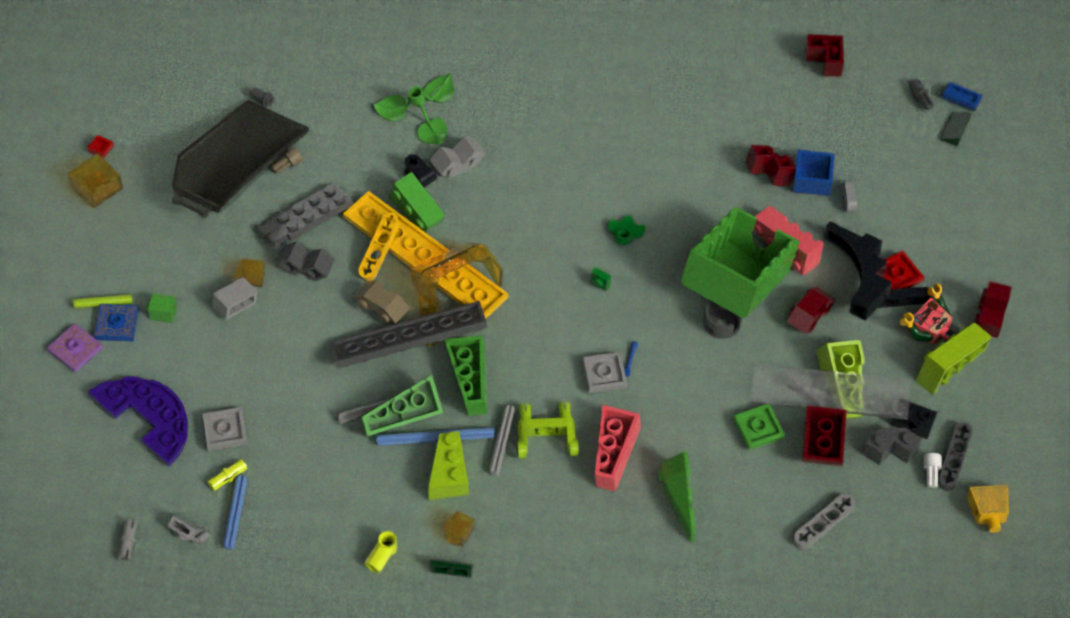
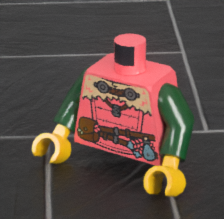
(931, 320)

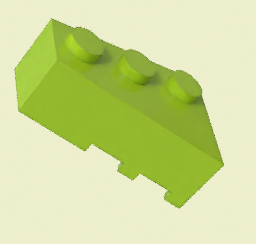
(449, 468)

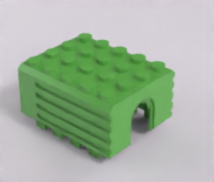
(733, 269)

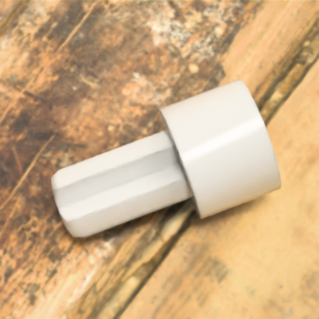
(932, 463)

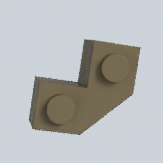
(387, 305)

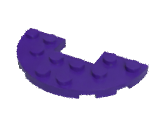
(155, 405)

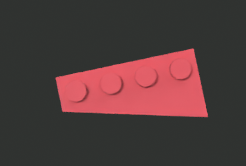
(615, 443)

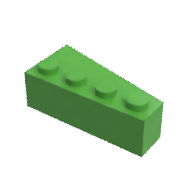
(470, 368)
(406, 407)

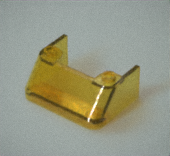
(428, 273)

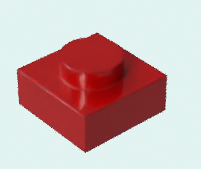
(101, 146)

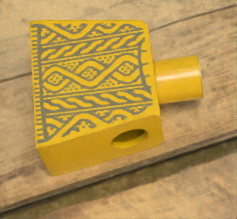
(989, 505)

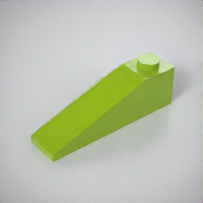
(842, 357)

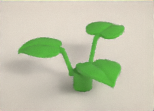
(394, 107)

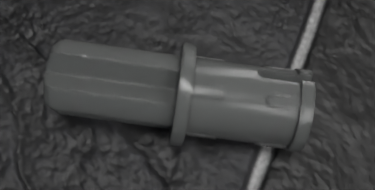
(921, 94)

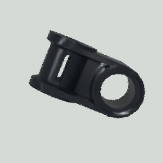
(420, 169)

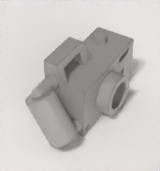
(188, 530)

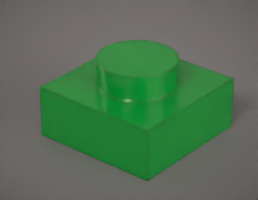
(600, 279)

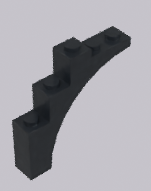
(870, 268)

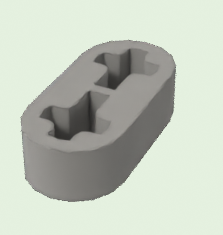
(849, 196)

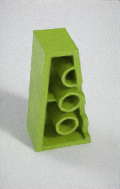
(952, 357)

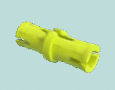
(227, 475)

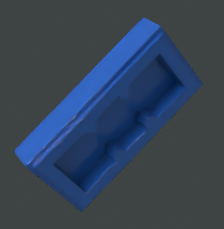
(962, 96)

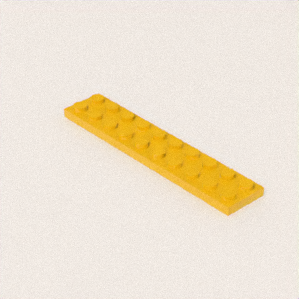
(417, 247)

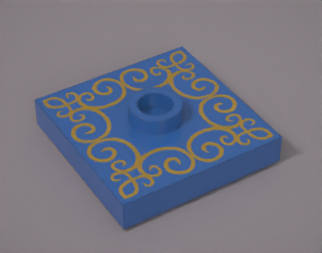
(116, 322)

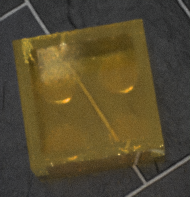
(95, 180)

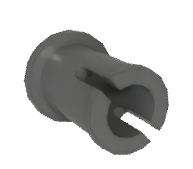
(266, 98)

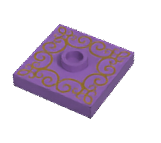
(74, 347)

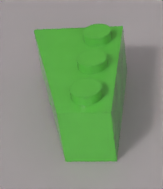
(416, 203)

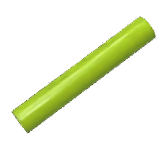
(96, 301)

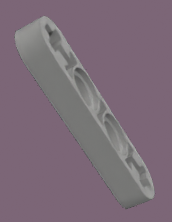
(822, 520)

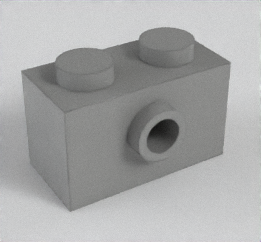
(234, 298)

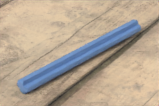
(432, 436)

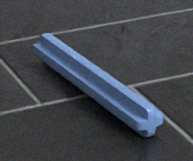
(235, 512)

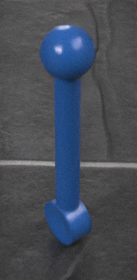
(634, 345)

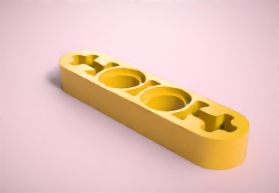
(375, 245)

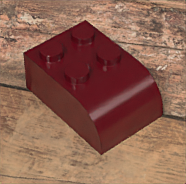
(824, 436)

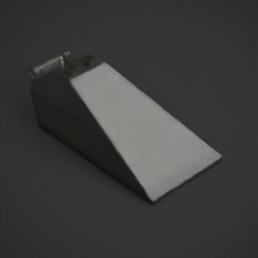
(232, 157)

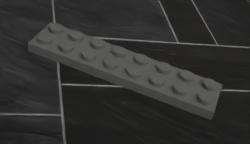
(408, 334)

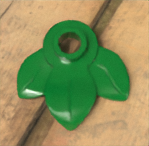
(626, 228)

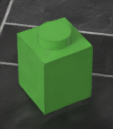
(162, 308)

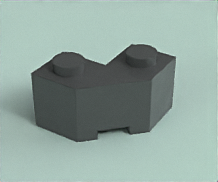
(297, 260)
(897, 441)

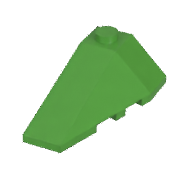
(675, 483)

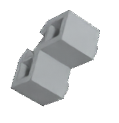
(459, 159)

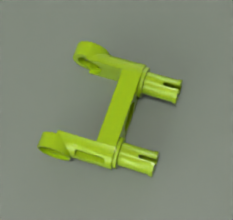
(546, 427)

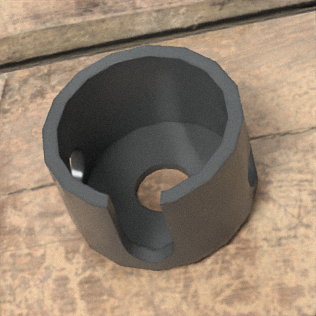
(715, 312)

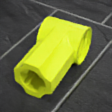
(381, 553)

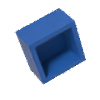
(813, 172)

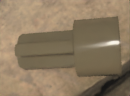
(291, 158)

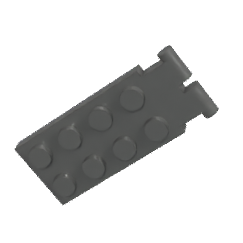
(305, 215)

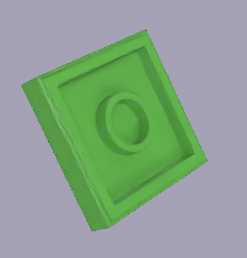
(758, 426)

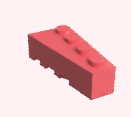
(809, 250)

